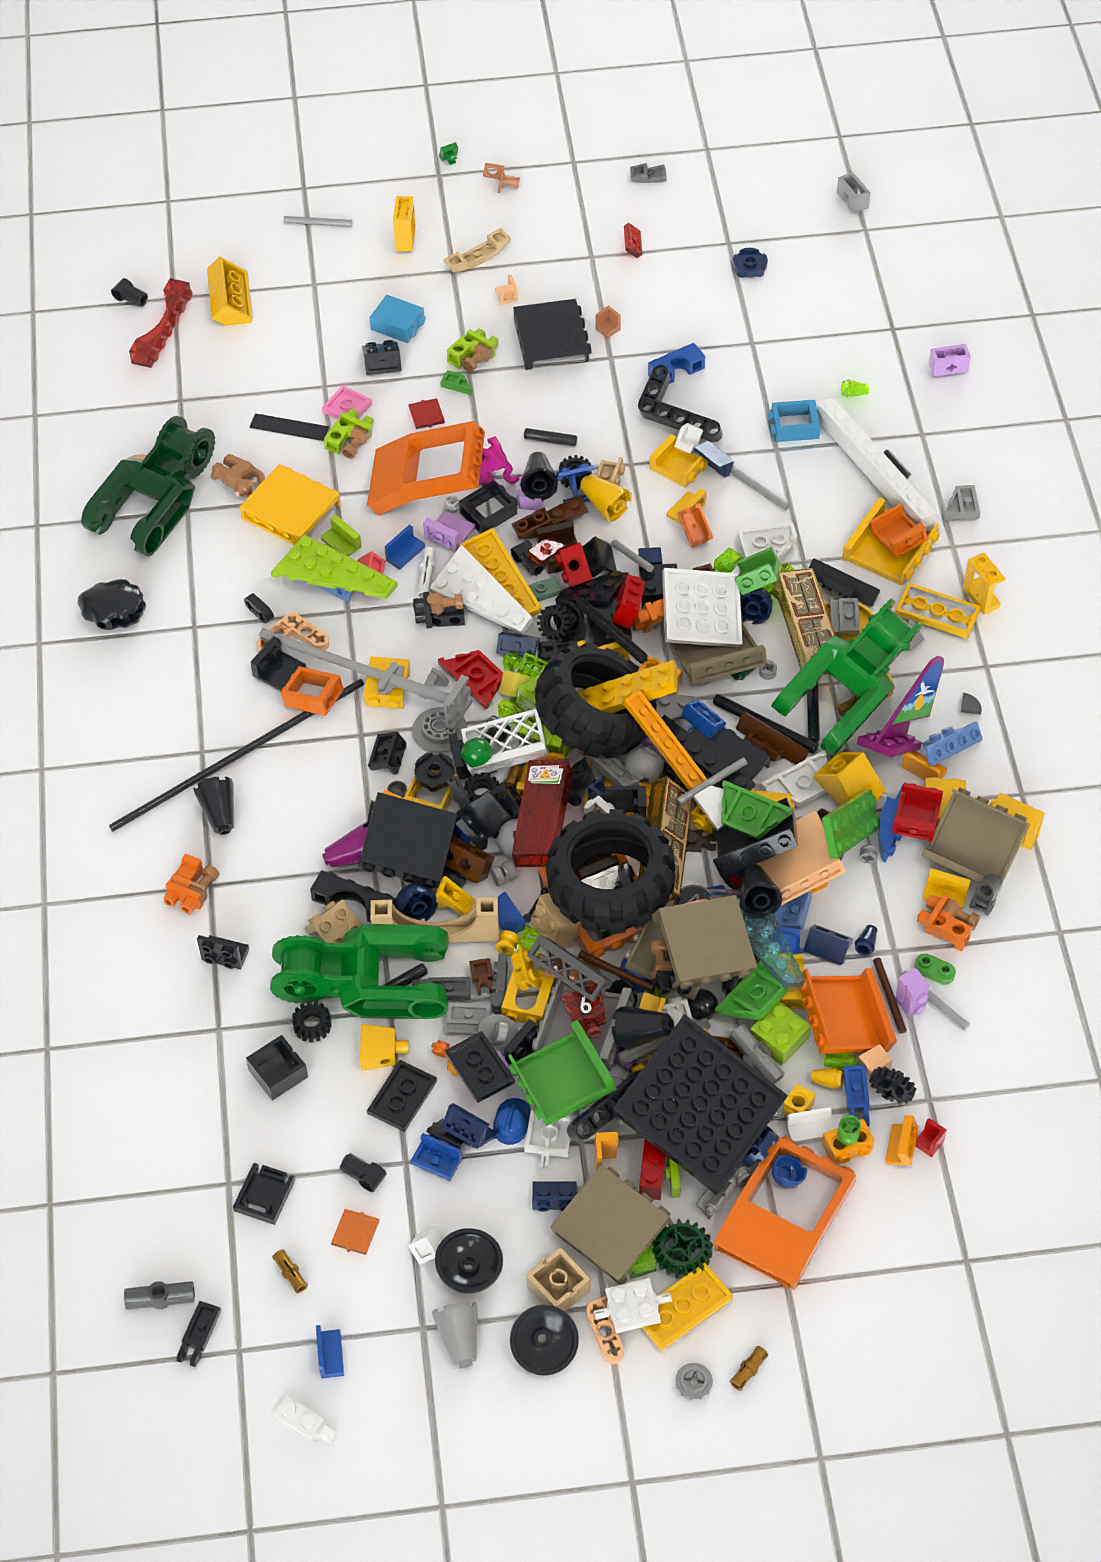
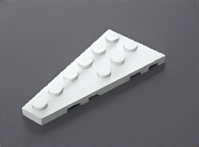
(480, 592)

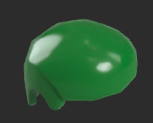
(476, 752)

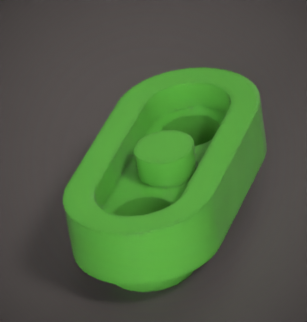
(934, 969)

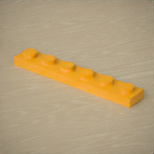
(664, 740)

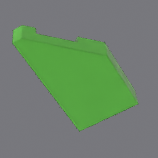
(456, 382)

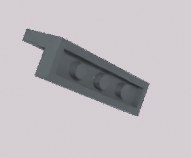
(572, 960)

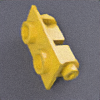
(527, 975)

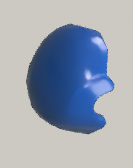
(788, 1171)

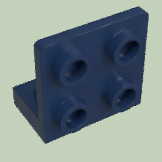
(467, 1127)

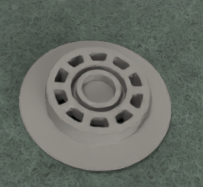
(435, 722)

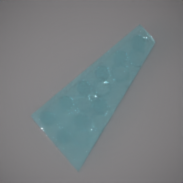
(767, 942)

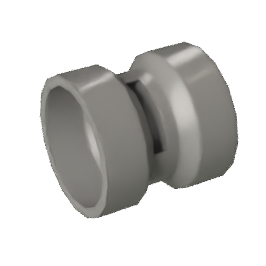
(503, 873)

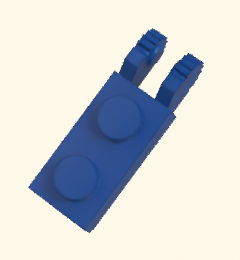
(857, 1090)

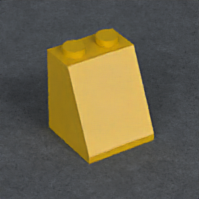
(847, 776)

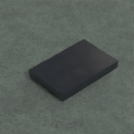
(479, 1066)
(402, 1095)

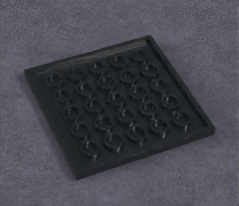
(699, 1104)

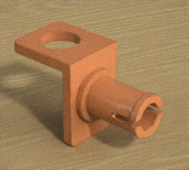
(503, 179)

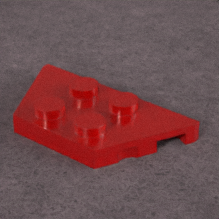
(482, 673)

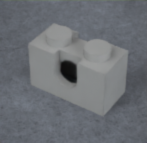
(848, 188)

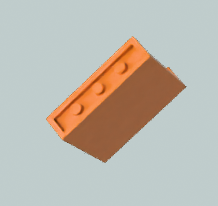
(847, 1013)

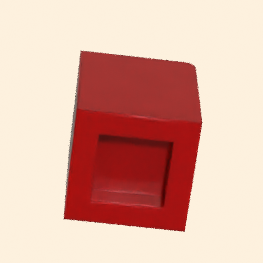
(931, 1137)

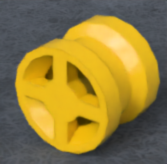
(507, 942)

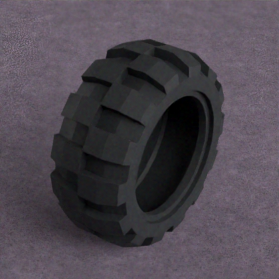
(575, 719)
(603, 835)

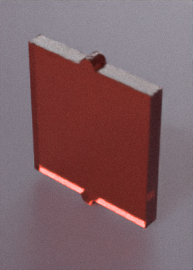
(426, 413)

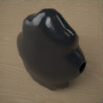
(112, 604)

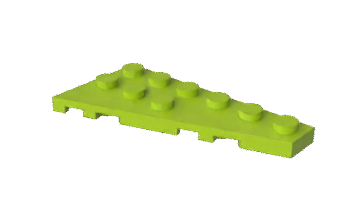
(328, 568)

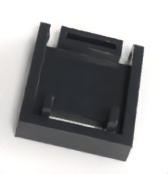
(266, 1191)

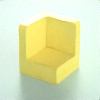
(511, 681)

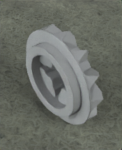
(687, 1373)

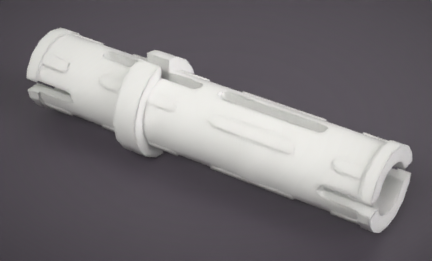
(428, 556)

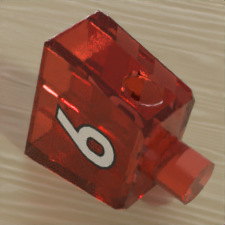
(588, 1013)

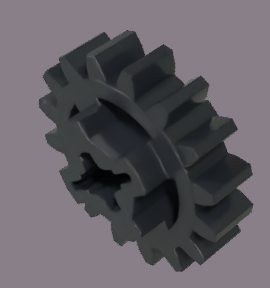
(892, 1085)

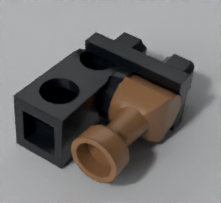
(439, 611)
(663, 972)

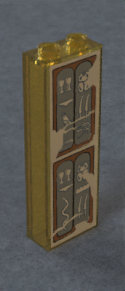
(803, 612)
(672, 821)

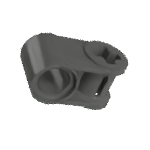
(984, 897)

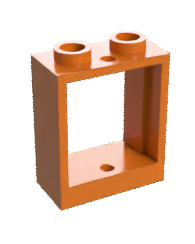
(318, 705)

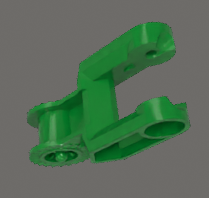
(858, 666)
(351, 971)

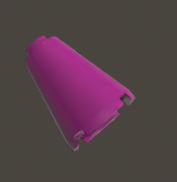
(346, 849)

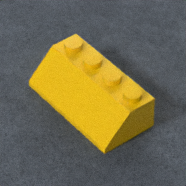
(229, 293)

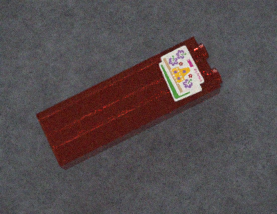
(541, 811)

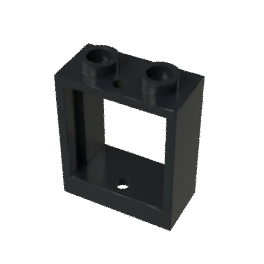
(468, 506)

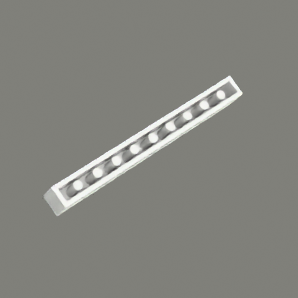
(874, 463)

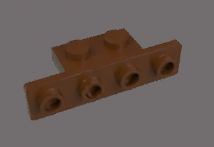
(770, 740)

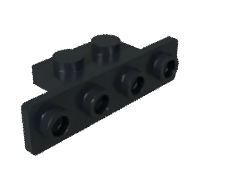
(844, 583)

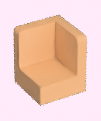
(508, 292)
(875, 1058)

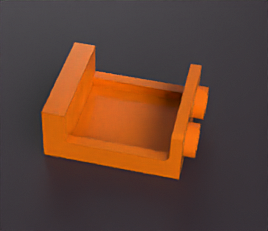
(897, 531)

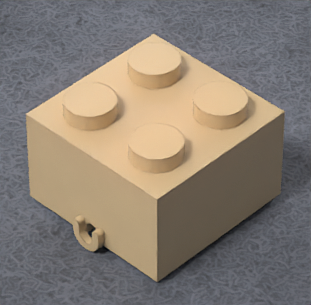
(552, 923)
(558, 1281)

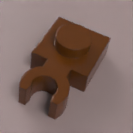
(481, 974)

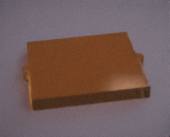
(355, 1231)

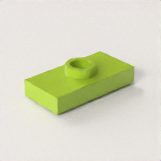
(672, 1174)

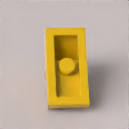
(453, 896)

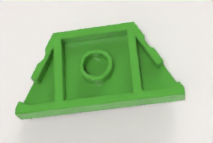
(750, 812)
(753, 996)

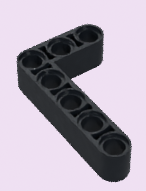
(674, 413)
(603, 1108)

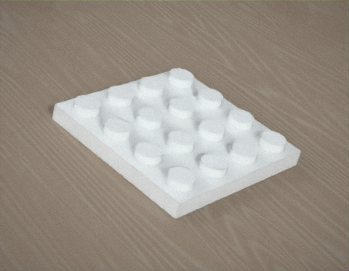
(701, 608)

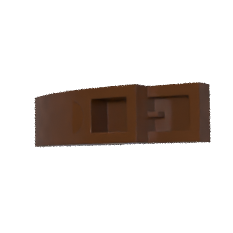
(567, 511)

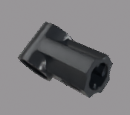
(125, 290)
(519, 555)
(366, 1174)

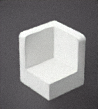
(688, 438)
(425, 1245)

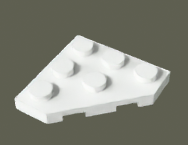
(757, 539)

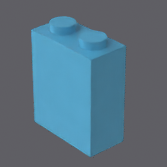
(397, 318)

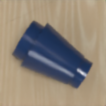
(866, 940)

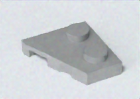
(962, 504)
(672, 705)

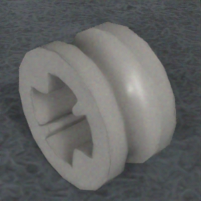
(765, 674)
(868, 854)
(742, 1176)

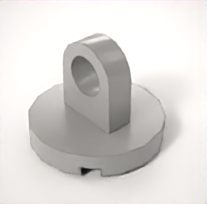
(498, 1030)

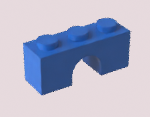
(687, 358)

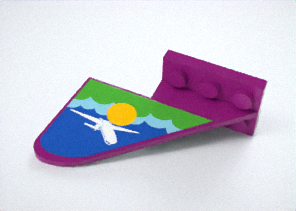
(916, 705)

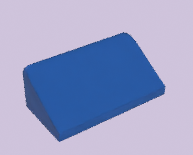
(703, 718)
(509, 916)

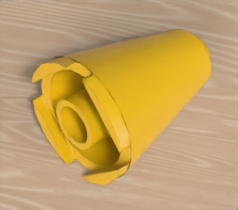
(606, 496)

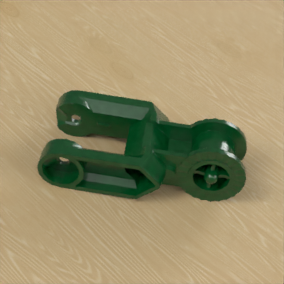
(162, 476)

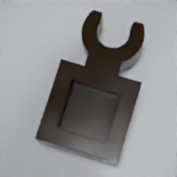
(697, 842)

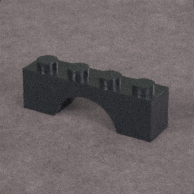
(330, 888)

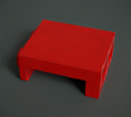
(917, 812)

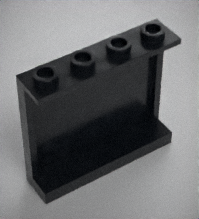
(551, 331)
(730, 748)
(407, 840)
(740, 851)

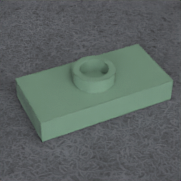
(545, 589)

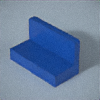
(403, 548)
(329, 1353)

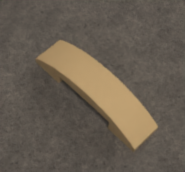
(496, 242)

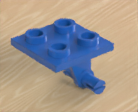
(566, 473)

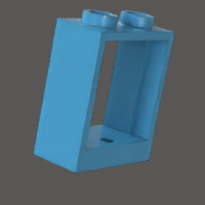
(794, 432)

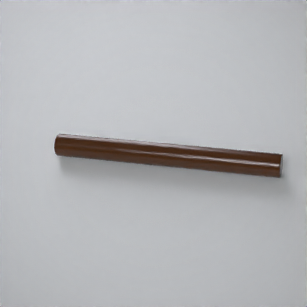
(616, 971)
(889, 995)

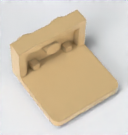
(333, 922)

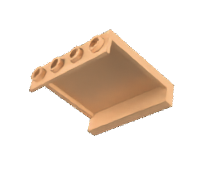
(804, 865)

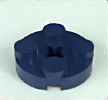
(745, 269)
(760, 1147)

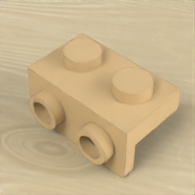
(611, 471)

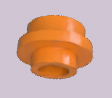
(439, 1048)

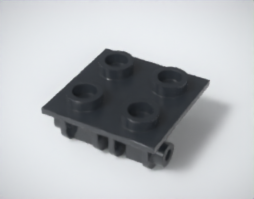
(581, 778)

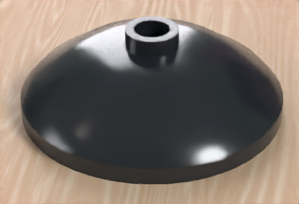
(465, 1248)
(556, 1350)

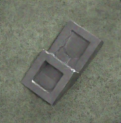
(643, 174)

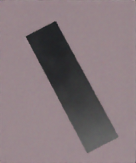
(289, 427)

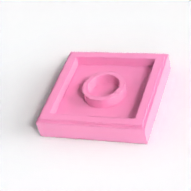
(344, 400)

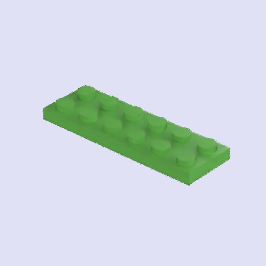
(850, 823)

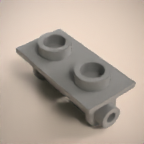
(710, 1202)

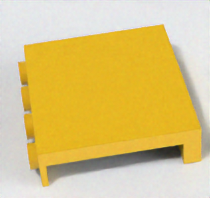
(288, 504)
(871, 555)

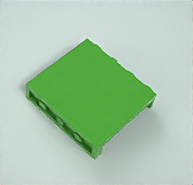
(563, 1076)

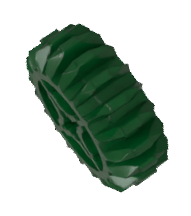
(668, 1257)

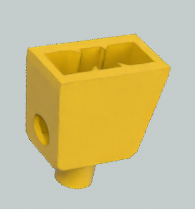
(380, 1047)

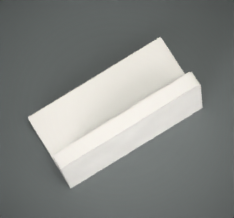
(809, 1125)

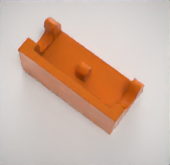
(695, 525)

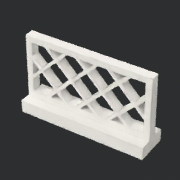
(513, 756)

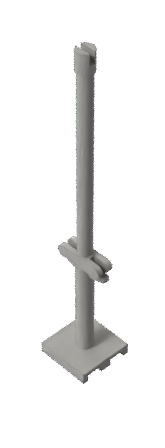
(454, 703)

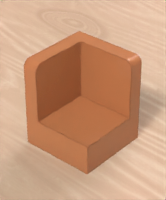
(608, 321)

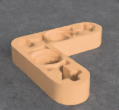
(291, 629)
(606, 1322)

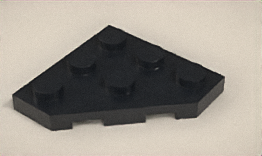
(598, 591)

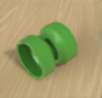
(850, 1125)

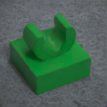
(449, 153)

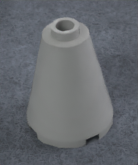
(459, 1331)

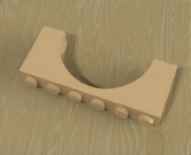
(477, 925)

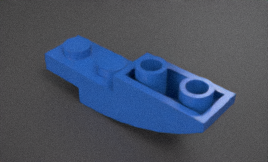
(886, 838)

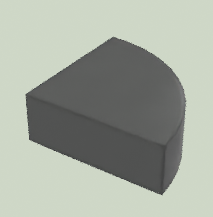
(970, 704)

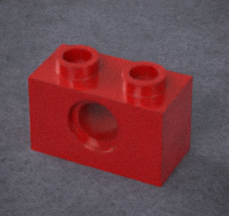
(581, 572)

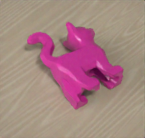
(493, 460)

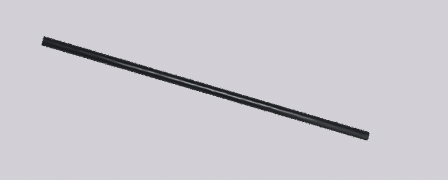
(224, 762)

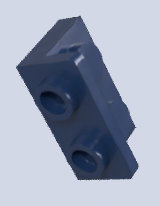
(552, 1194)

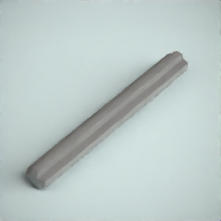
(650, 1047)

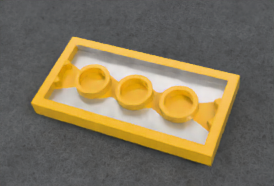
(937, 610)

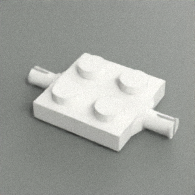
(549, 1139)
(632, 1305)

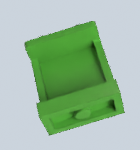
(757, 570)

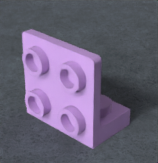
(448, 530)

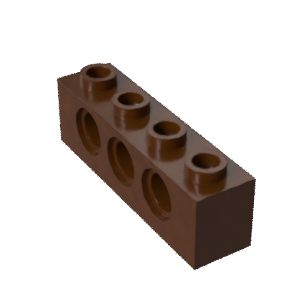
(463, 851)

